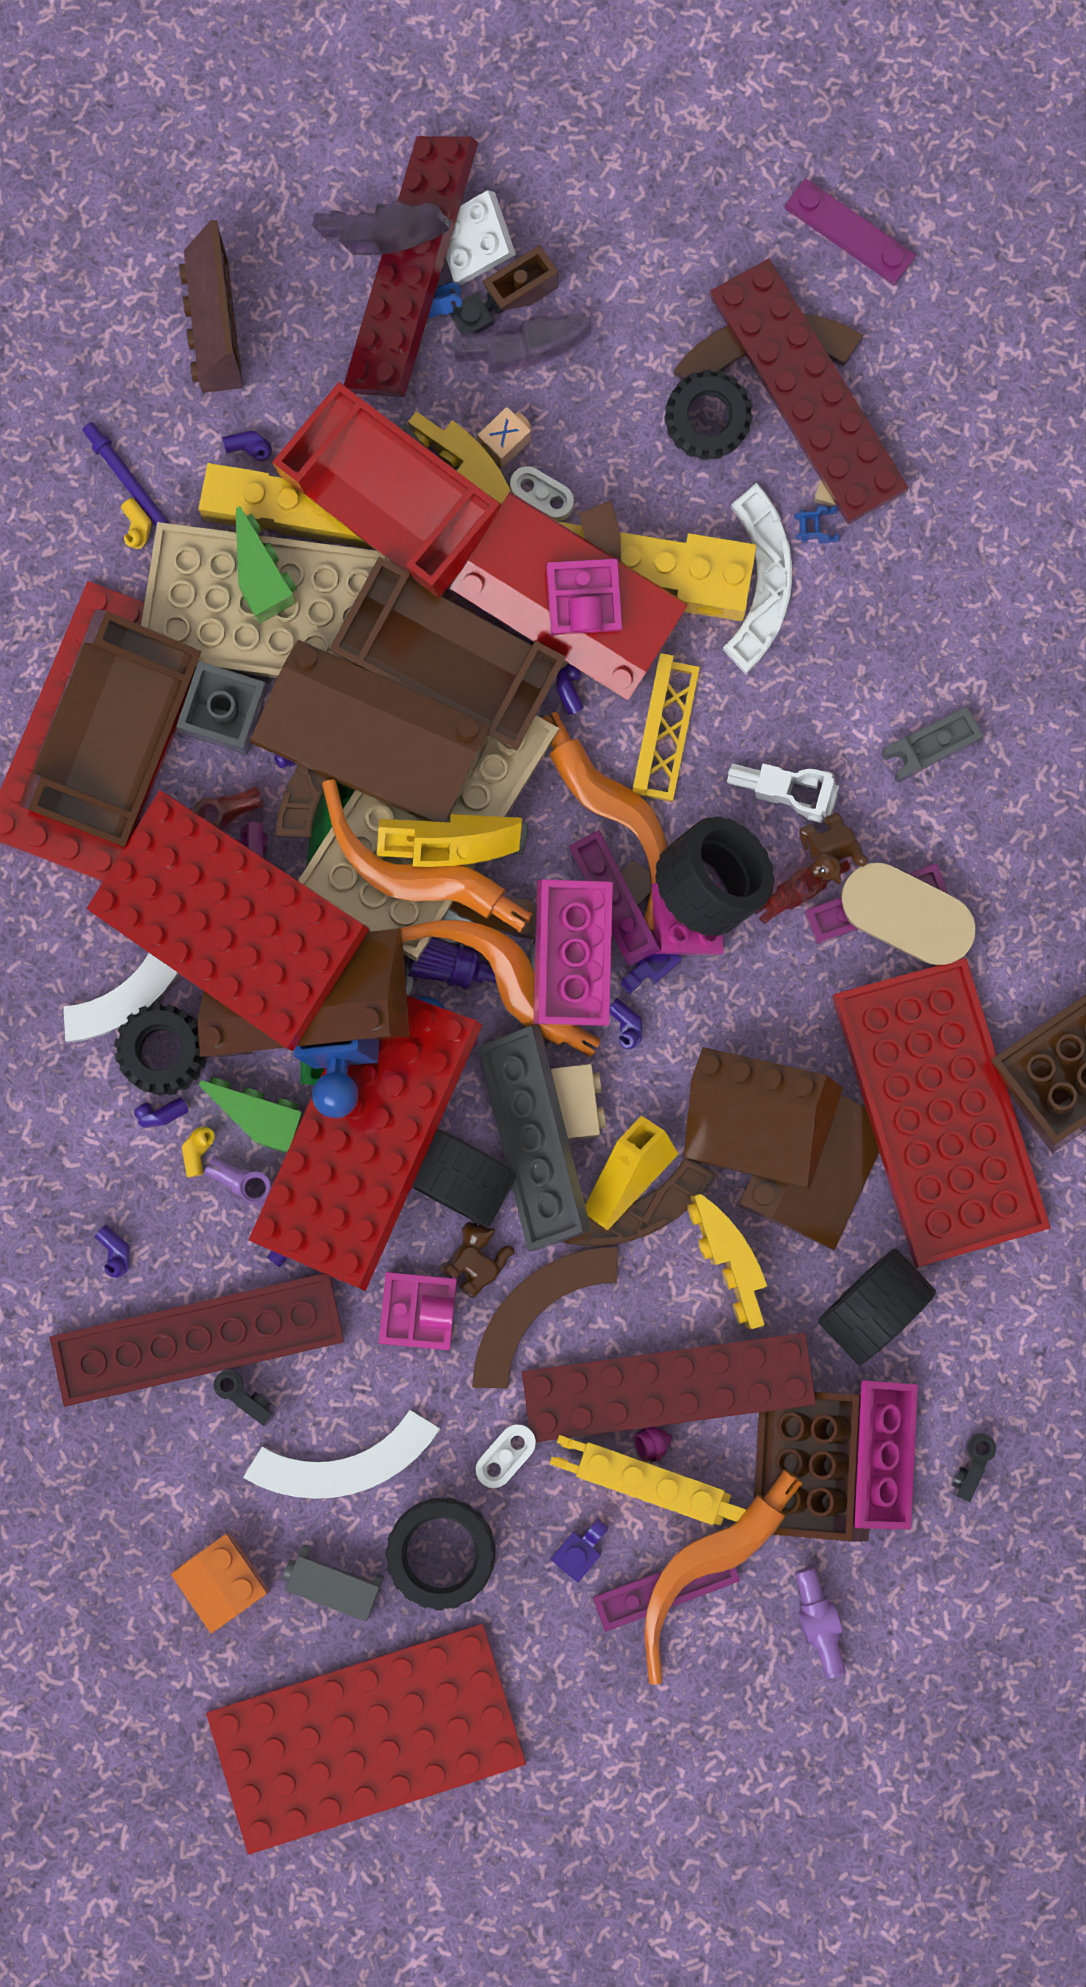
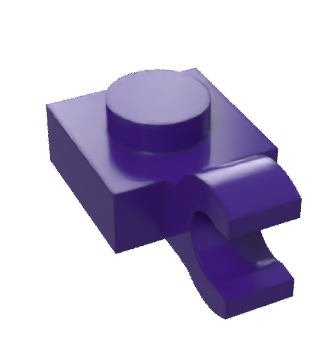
(652, 967)
(578, 1552)

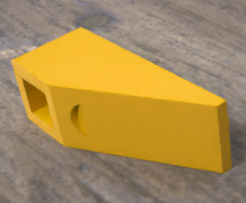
(630, 1169)

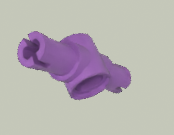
(238, 1179)
(820, 1622)

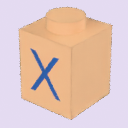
(505, 436)

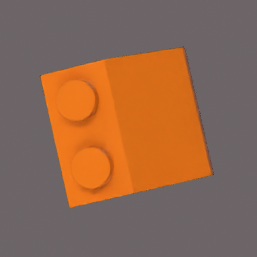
(220, 1582)

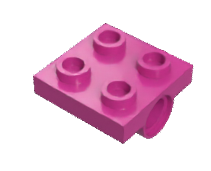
(583, 596)
(676, 937)
(417, 1311)

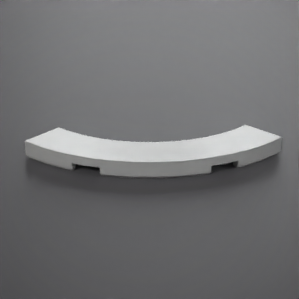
(773, 579)
(110, 1011)
(344, 1475)

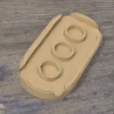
(908, 914)

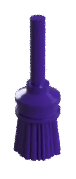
(451, 964)

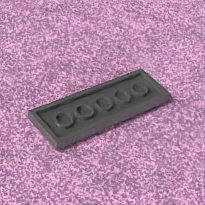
(534, 1138)

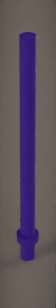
(102, 445)

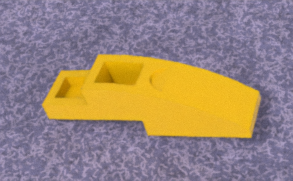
(462, 450)
(452, 843)
(726, 1244)

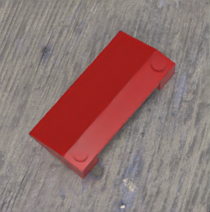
(387, 489)
(510, 583)

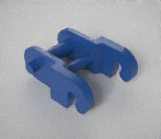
(444, 297)
(804, 535)

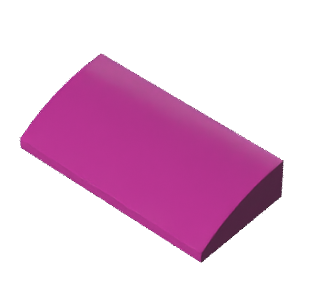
(573, 952)
(886, 1455)

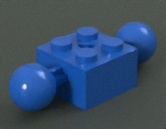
(335, 1092)

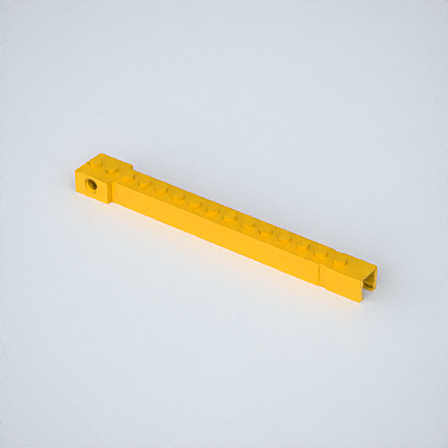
(703, 572)

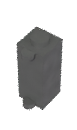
(331, 1586)

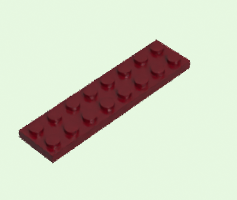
(409, 277)
(808, 391)
(196, 1339)
(669, 1387)

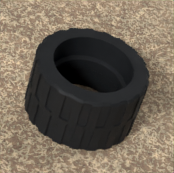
(737, 859)
(464, 1178)
(877, 1307)
(409, 1584)

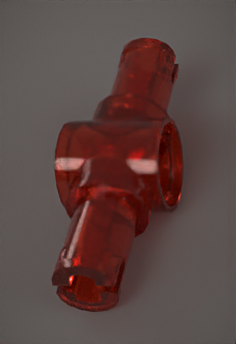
(230, 806)
(789, 897)

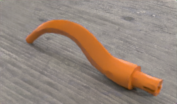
(607, 798)
(422, 883)
(512, 974)
(713, 1555)

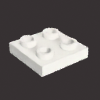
(478, 239)

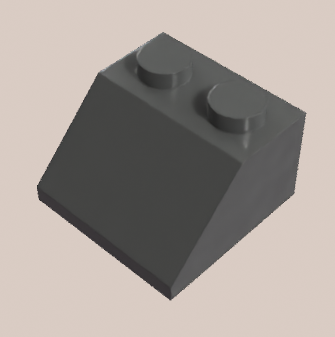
(221, 708)

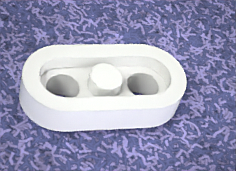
(543, 493)
(506, 1456)

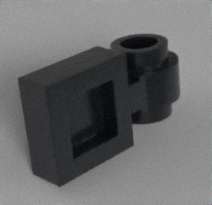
(254, 1405)
(968, 1478)

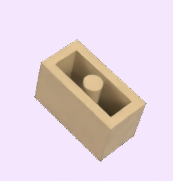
(577, 1100)

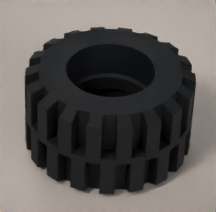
(725, 389)
(132, 1039)

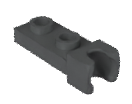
(934, 743)

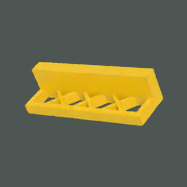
(652, 727)

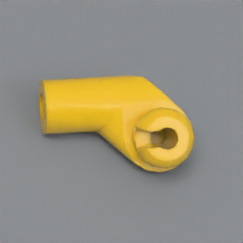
(140, 524)
(194, 1148)

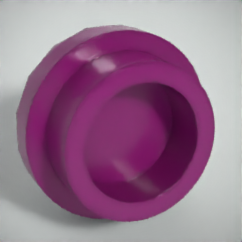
(652, 1443)

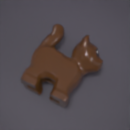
(831, 847)
(476, 1265)

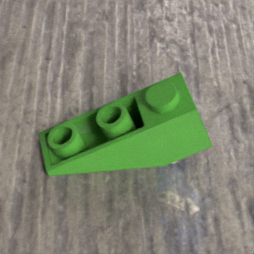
(258, 577)
(264, 1121)

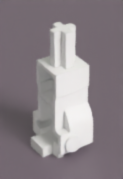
(775, 786)

